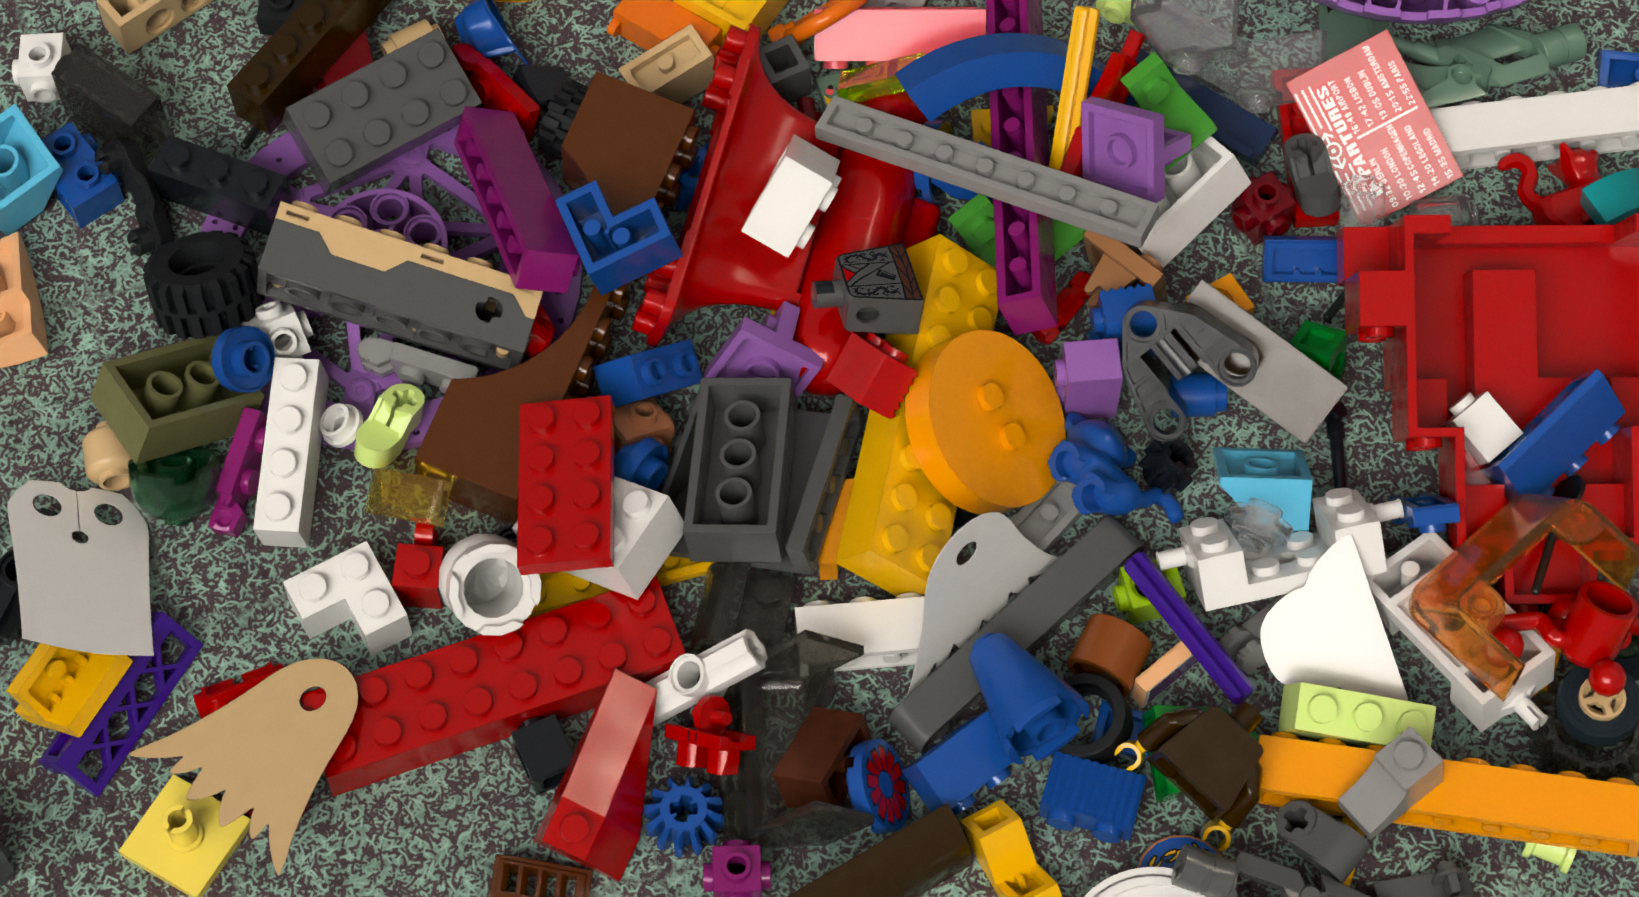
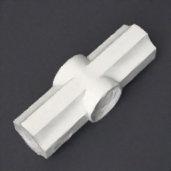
(719, 669)

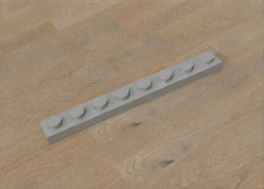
(988, 171)

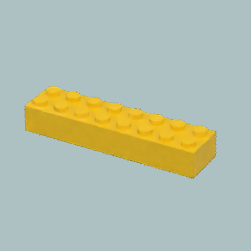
(894, 512)

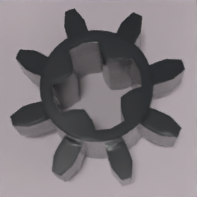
(1168, 465)

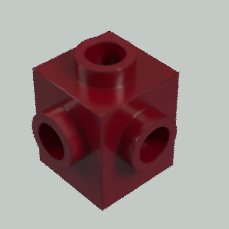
(1264, 208)

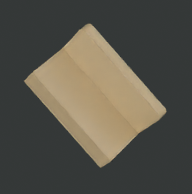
(673, 68)

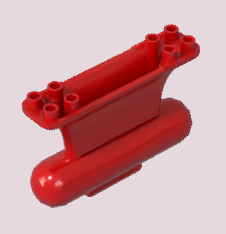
(727, 266)

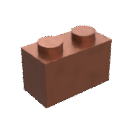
(820, 757)

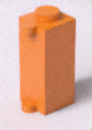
(656, 20)

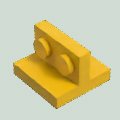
(65, 687)

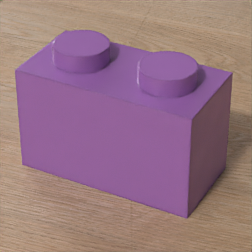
(1089, 378)

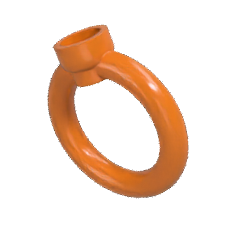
(812, 24)

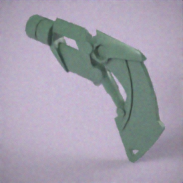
(1464, 64)

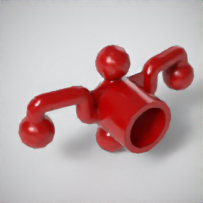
(1585, 629)

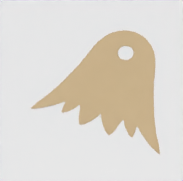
(266, 748)

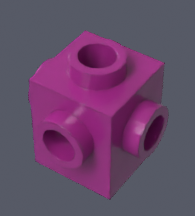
(736, 857)

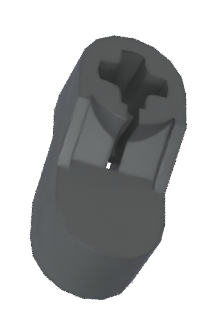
(1312, 175)

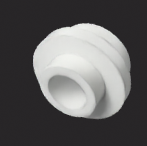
(340, 424)

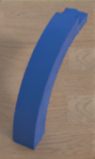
(985, 65)

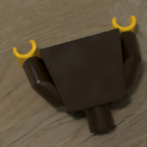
(1207, 760)

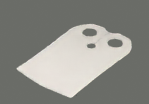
(81, 593)

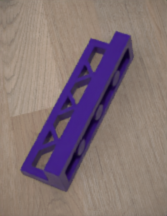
(67, 750)

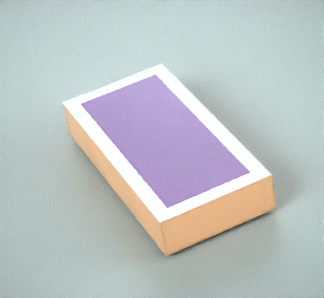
(1162, 674)

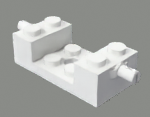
(1230, 575)
(1475, 700)

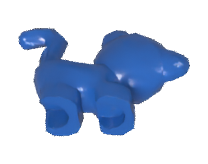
(1094, 463)

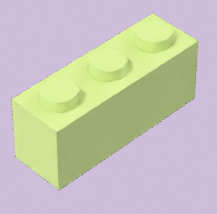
(1351, 715)

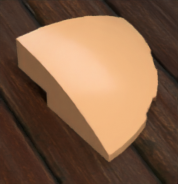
(21, 313)

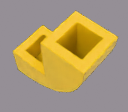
(1006, 853)

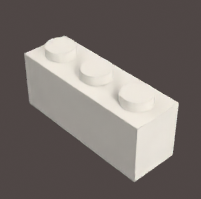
(885, 628)

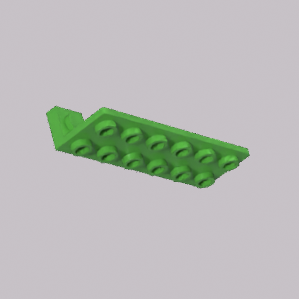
(1151, 89)

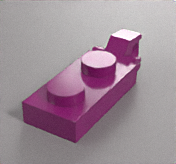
(239, 474)

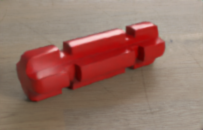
(1068, 305)

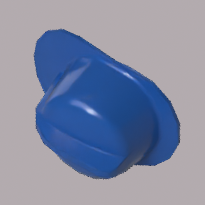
(485, 29)

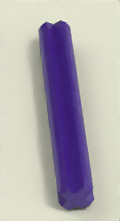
(1189, 628)

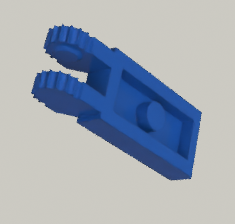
(1427, 512)

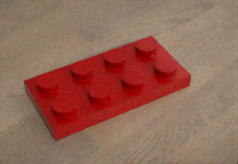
(566, 485)

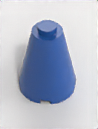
(1025, 699)

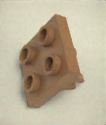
(1120, 267)

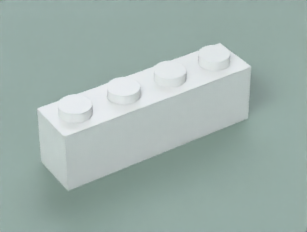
(291, 453)

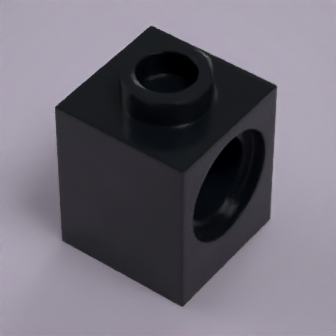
(542, 752)

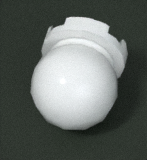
(485, 586)

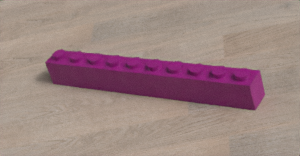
(1021, 236)

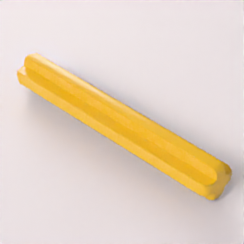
(1075, 80)

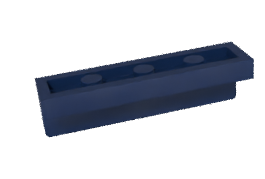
(1236, 127)

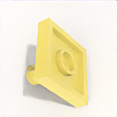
(183, 839)

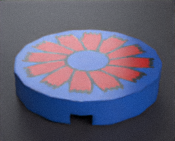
(879, 785)

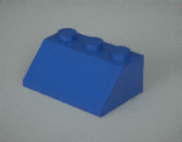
(1558, 437)

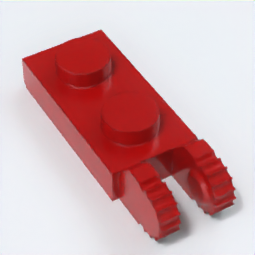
(496, 88)

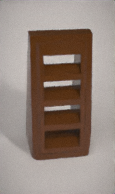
(542, 870)

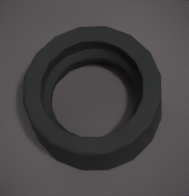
(1122, 724)

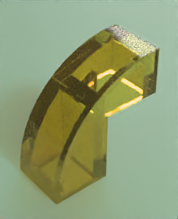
(408, 497)

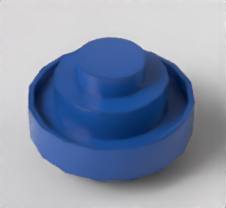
(243, 359)
(643, 463)

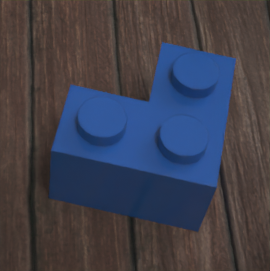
(620, 245)

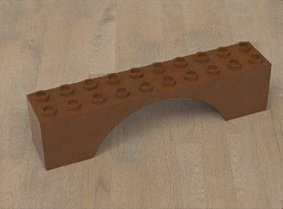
(635, 152)

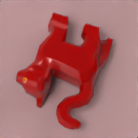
(1574, 168)

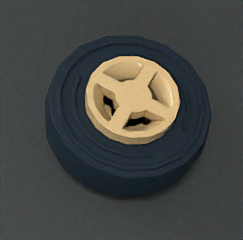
(1590, 725)

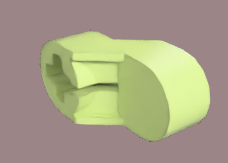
(378, 442)

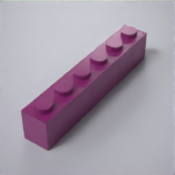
(516, 201)

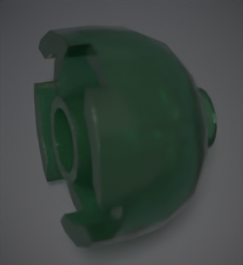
(176, 485)

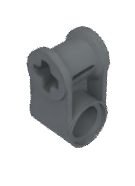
(1321, 840)

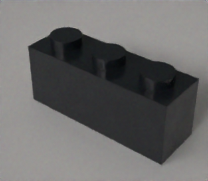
(219, 184)

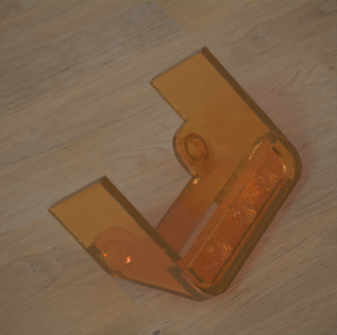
(1457, 595)

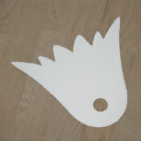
(975, 591)

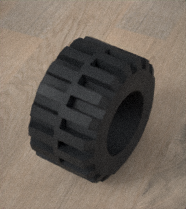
(203, 284)

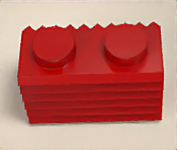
(873, 373)

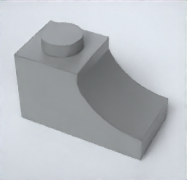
(1392, 783)

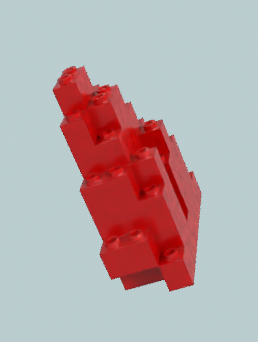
(1511, 318)

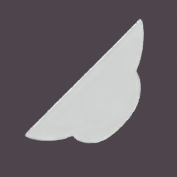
(1332, 630)

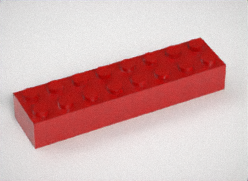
(494, 683)

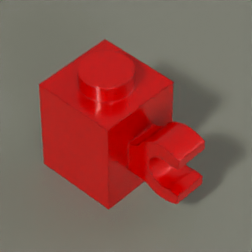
(418, 568)

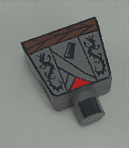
(873, 291)

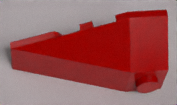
(602, 793)

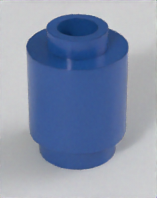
(1201, 393)

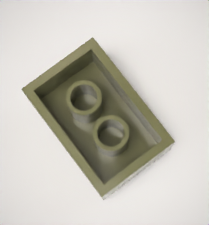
(168, 400)

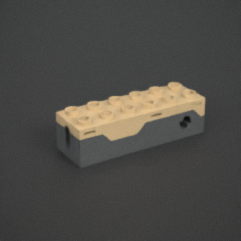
(401, 288)

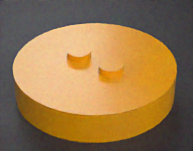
(984, 422)

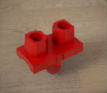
(708, 741)

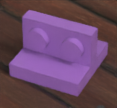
(1128, 147)
(766, 351)

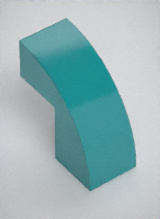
(1612, 197)

